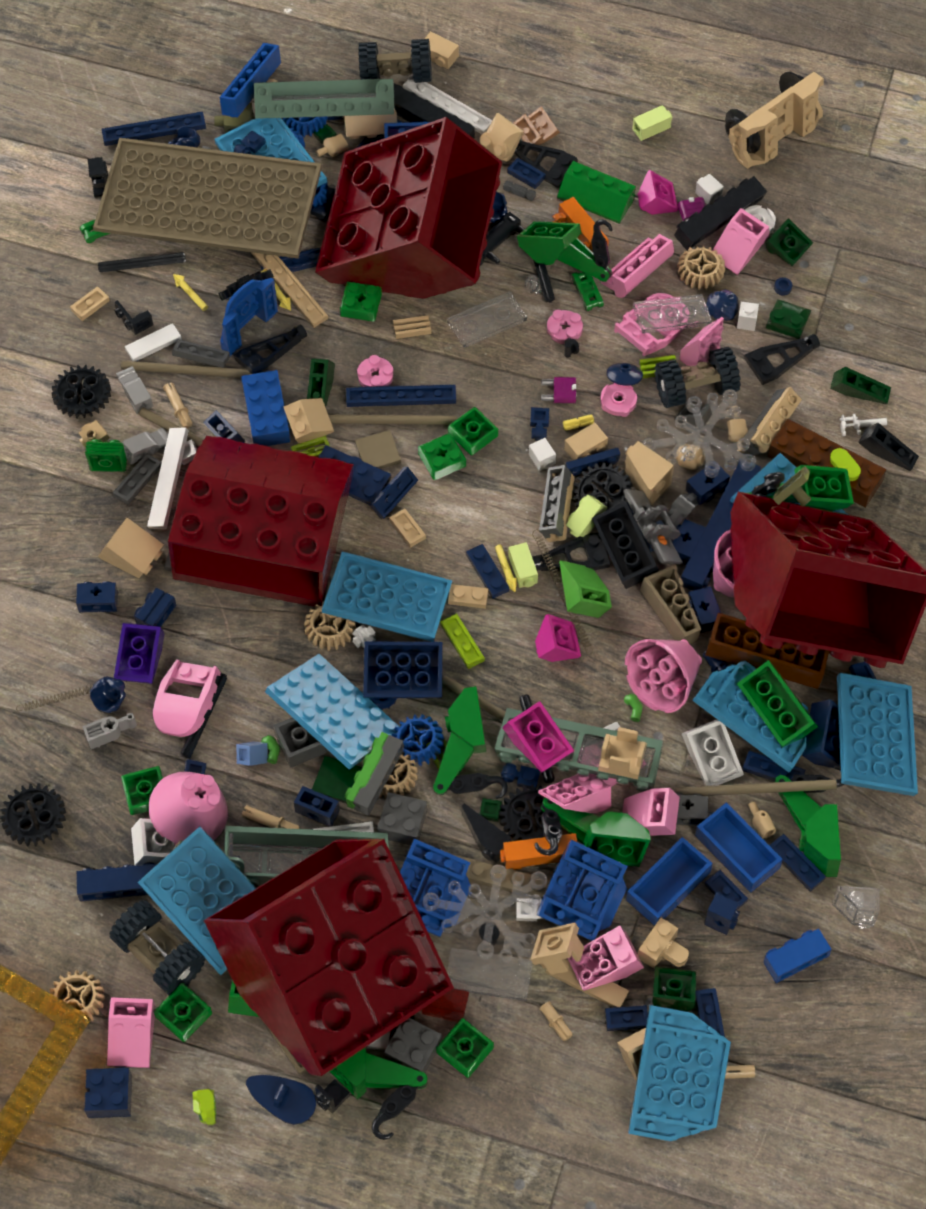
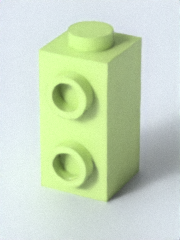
(652, 122)
(581, 520)
(523, 565)

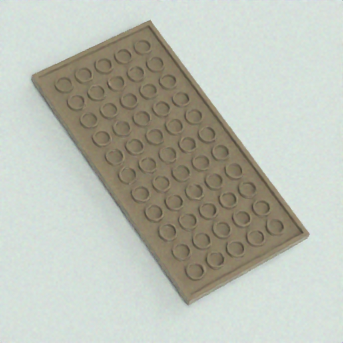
(208, 197)

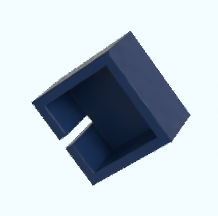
(108, 1092)

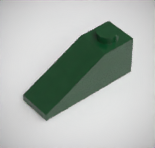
(320, 379)
(859, 386)

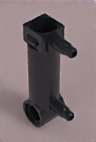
(499, 233)

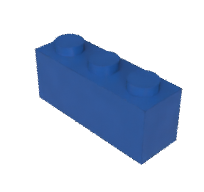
(796, 955)

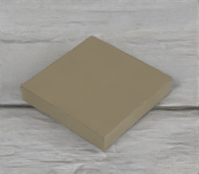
(378, 450)

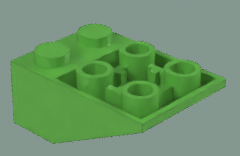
(584, 590)

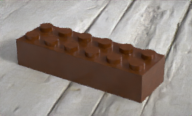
(809, 448)
(736, 643)

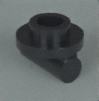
(571, 346)
(495, 935)

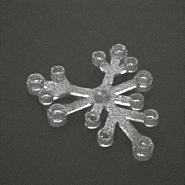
(680, 439)
(466, 909)

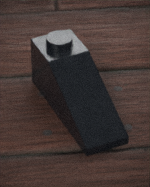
(888, 447)
(487, 835)

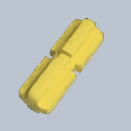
(575, 423)

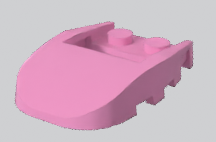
(644, 342)
(182, 714)

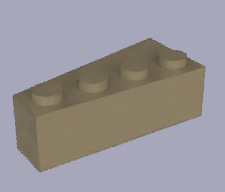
(671, 604)

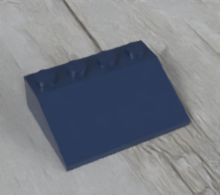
(403, 669)

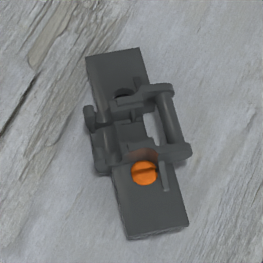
(656, 534)

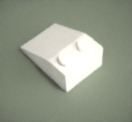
(713, 753)
(148, 843)

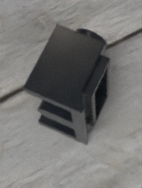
(99, 174)

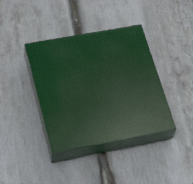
(334, 779)

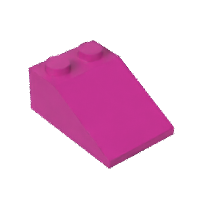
(538, 737)

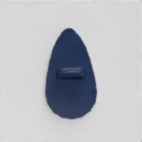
(283, 1097)

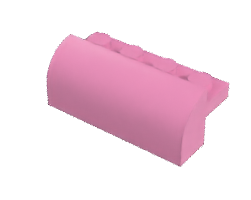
(639, 265)

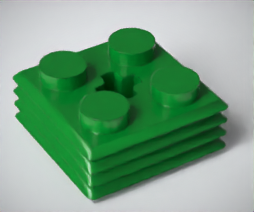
(369, 297)
(482, 431)
(432, 453)
(106, 456)
(135, 783)
(183, 999)
(462, 1035)

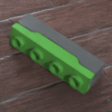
(375, 773)

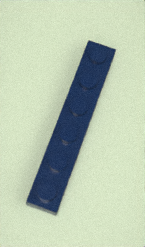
(153, 128)
(400, 395)

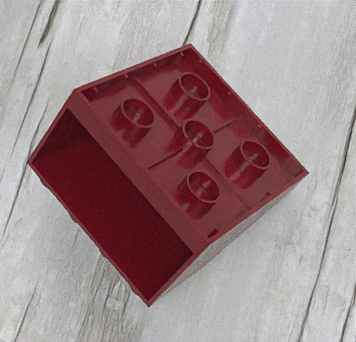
(412, 212)
(259, 520)
(824, 581)
(331, 952)

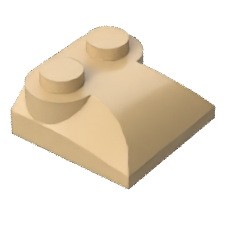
(501, 137)

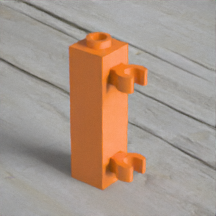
(572, 212)
(523, 852)

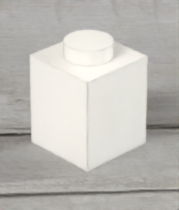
(709, 189)
(747, 316)
(542, 454)

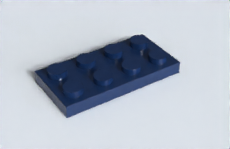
(366, 479)

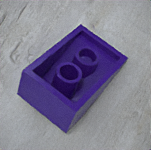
(138, 653)

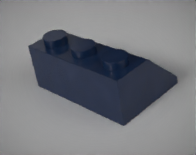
(824, 741)

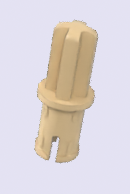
(556, 1021)

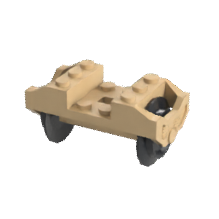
(792, 110)

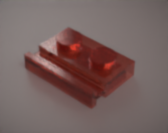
(449, 1006)

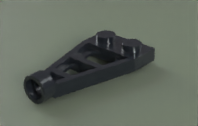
(558, 170)
(255, 363)
(764, 369)
(594, 548)

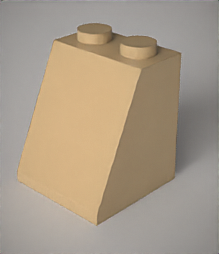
(648, 471)
(132, 549)

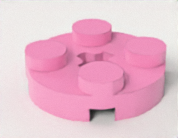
(568, 318)
(375, 364)
(618, 408)

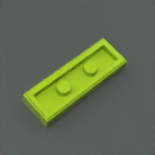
(462, 641)

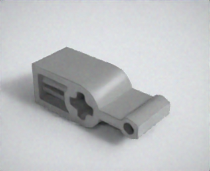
(134, 389)
(144, 443)
(98, 732)

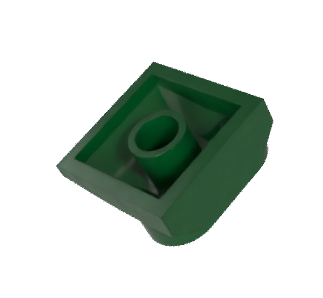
(788, 242)
(788, 319)
(674, 989)

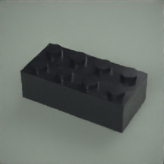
(625, 545)

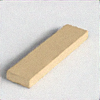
(608, 993)

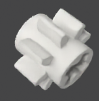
(363, 634)

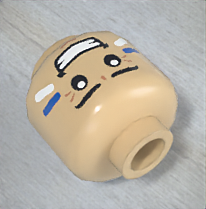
(693, 464)

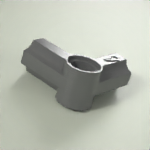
(682, 508)

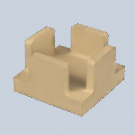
(622, 754)
(555, 945)

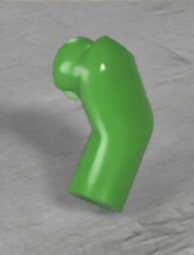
(636, 705)
(273, 747)

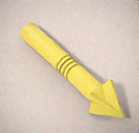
(179, 280)
(285, 302)
(511, 581)

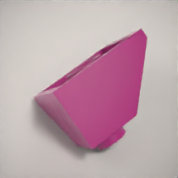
(657, 195)
(557, 640)

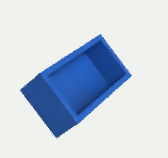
(266, 408)
(738, 847)
(669, 881)

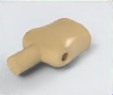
(333, 146)
(736, 430)
(762, 821)

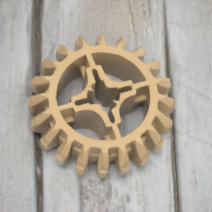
(712, 267)
(327, 635)
(403, 765)
(89, 985)

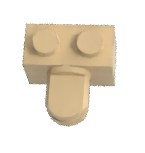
(661, 945)

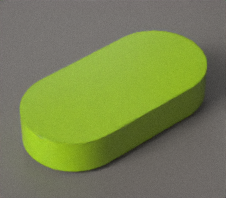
(842, 459)

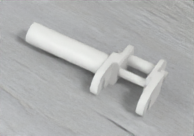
(859, 423)

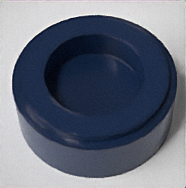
(783, 286)

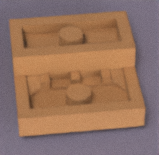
(537, 127)

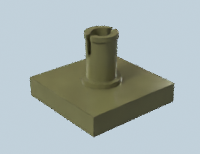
(793, 487)

